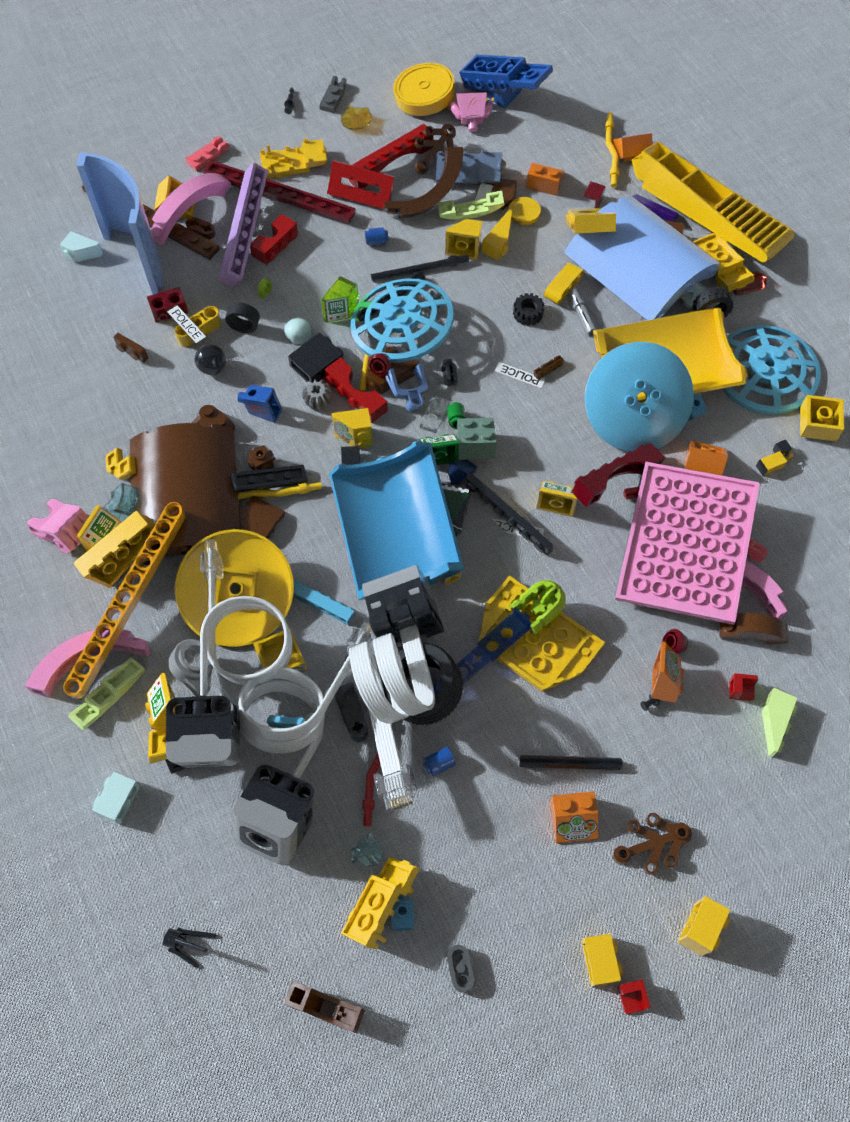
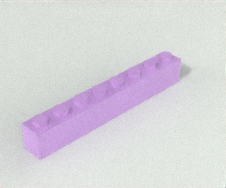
(243, 225)

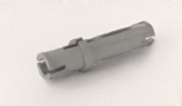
(576, 297)

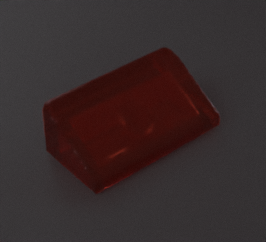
(759, 283)

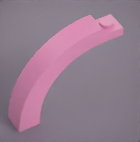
(183, 198)
(765, 589)
(65, 656)

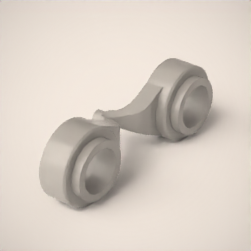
(189, 674)

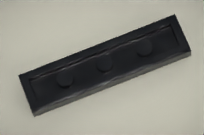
(268, 478)

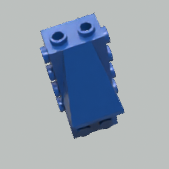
(503, 76)

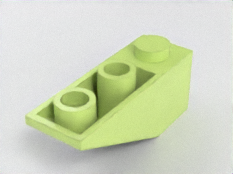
(776, 717)

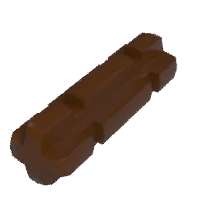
(548, 367)

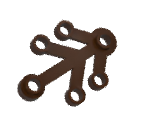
(436, 144)
(655, 842)

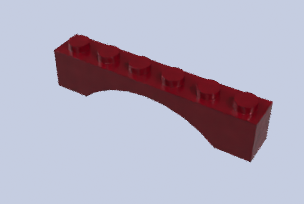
(592, 486)

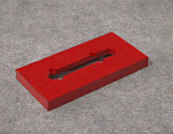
(343, 170)

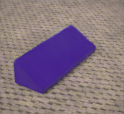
(661, 211)

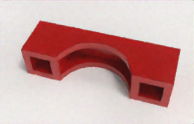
(340, 376)

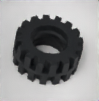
(528, 301)

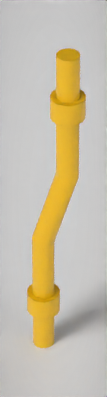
(614, 171)
(302, 489)

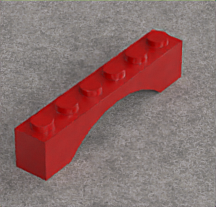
(401, 146)

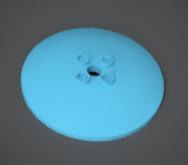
(614, 390)

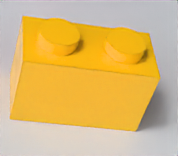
(601, 960)

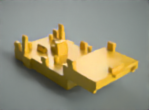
(294, 160)
(731, 271)
(377, 900)

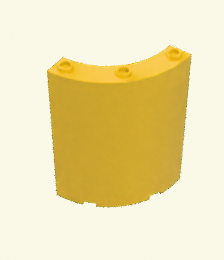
(693, 336)

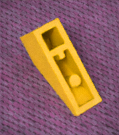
(496, 241)

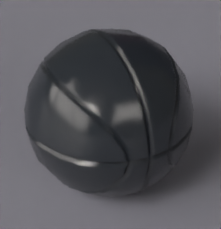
(210, 359)

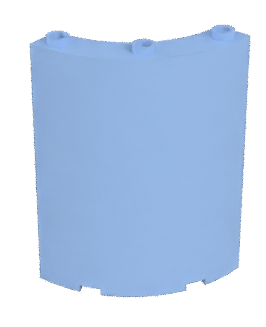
(643, 260)

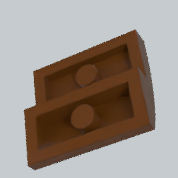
(260, 517)

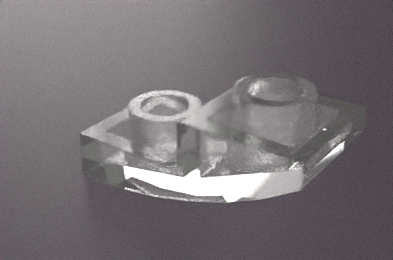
(435, 414)

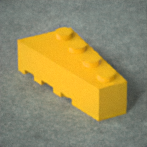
(116, 551)

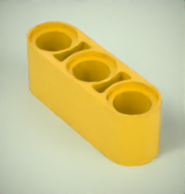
(563, 283)
(206, 320)

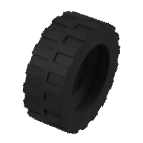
(713, 296)

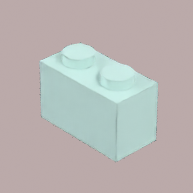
(115, 797)

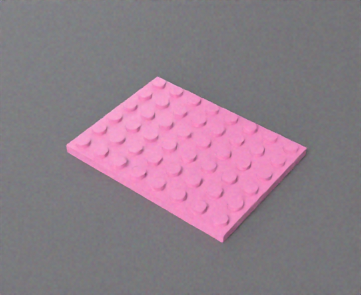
(688, 542)

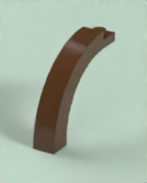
(420, 205)

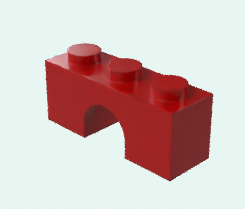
(266, 248)

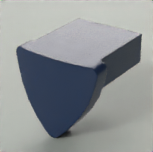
(459, 470)

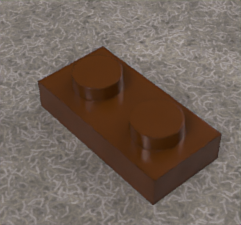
(126, 345)

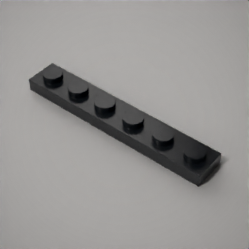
(513, 518)

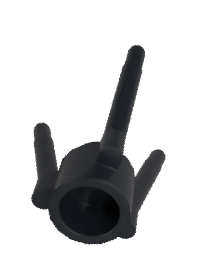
(176, 940)

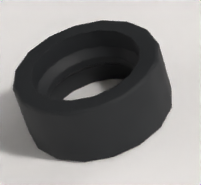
(243, 310)

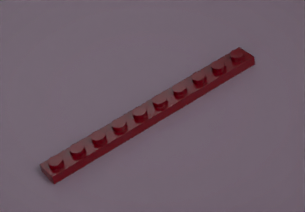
(288, 194)

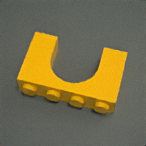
(590, 221)

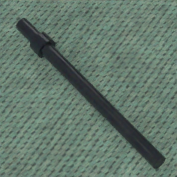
(451, 261)

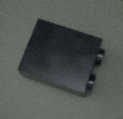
(314, 357)

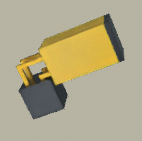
(777, 460)

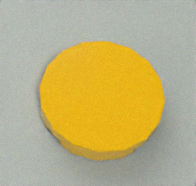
(525, 210)

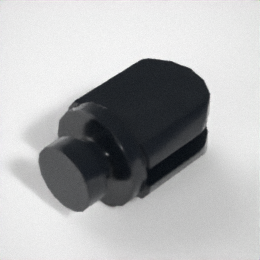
(449, 372)

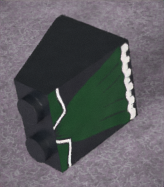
(457, 502)

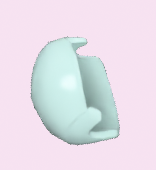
(298, 331)

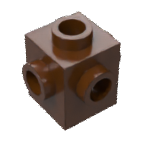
(261, 458)

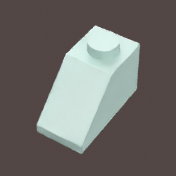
(80, 248)

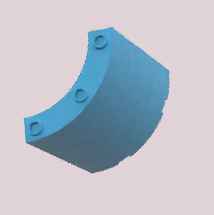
(396, 516)

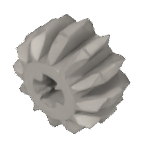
(317, 394)

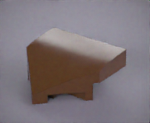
(508, 189)

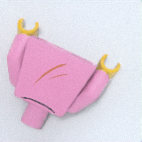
(471, 109)

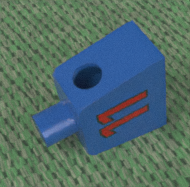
(261, 402)

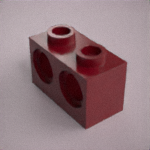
(165, 301)

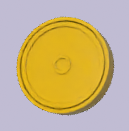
(424, 89)

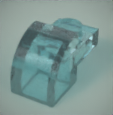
(123, 501)

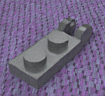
(333, 95)

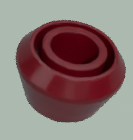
(379, 364)
(676, 640)

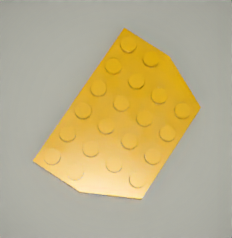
(544, 659)

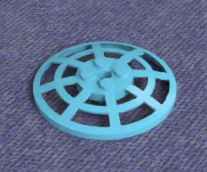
(404, 322)
(772, 375)

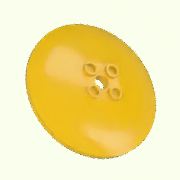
(248, 561)

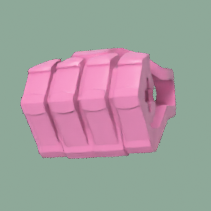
(60, 526)

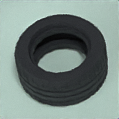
(450, 688)

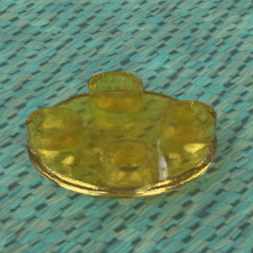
(356, 118)

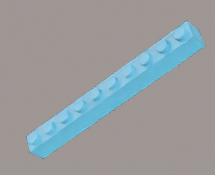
(323, 603)

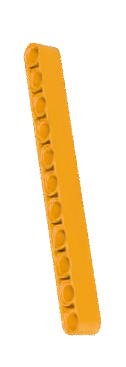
(126, 609)

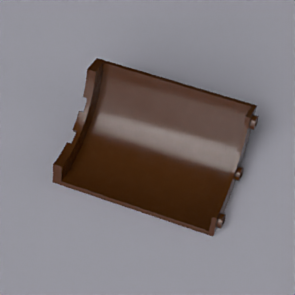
(191, 468)

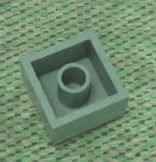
(476, 438)

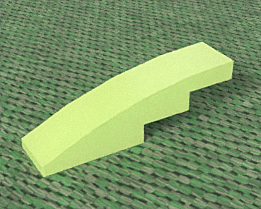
(107, 694)

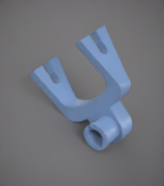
(413, 396)

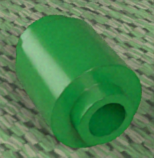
(454, 412)

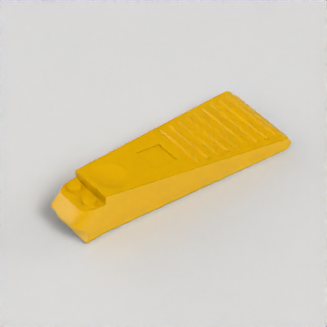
(710, 202)

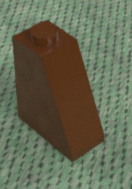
(402, 370)

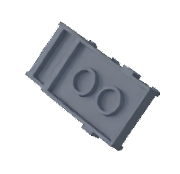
(475, 168)

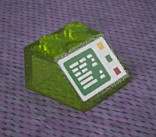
(340, 300)

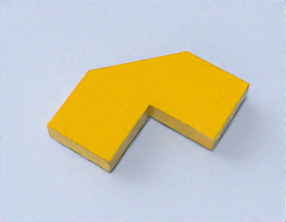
(118, 466)

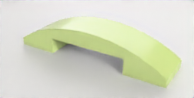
(471, 209)

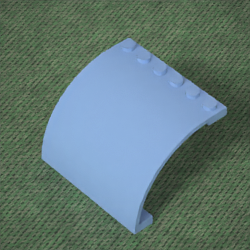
(120, 208)

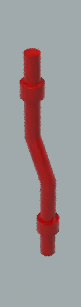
(368, 803)

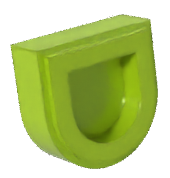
(264, 287)

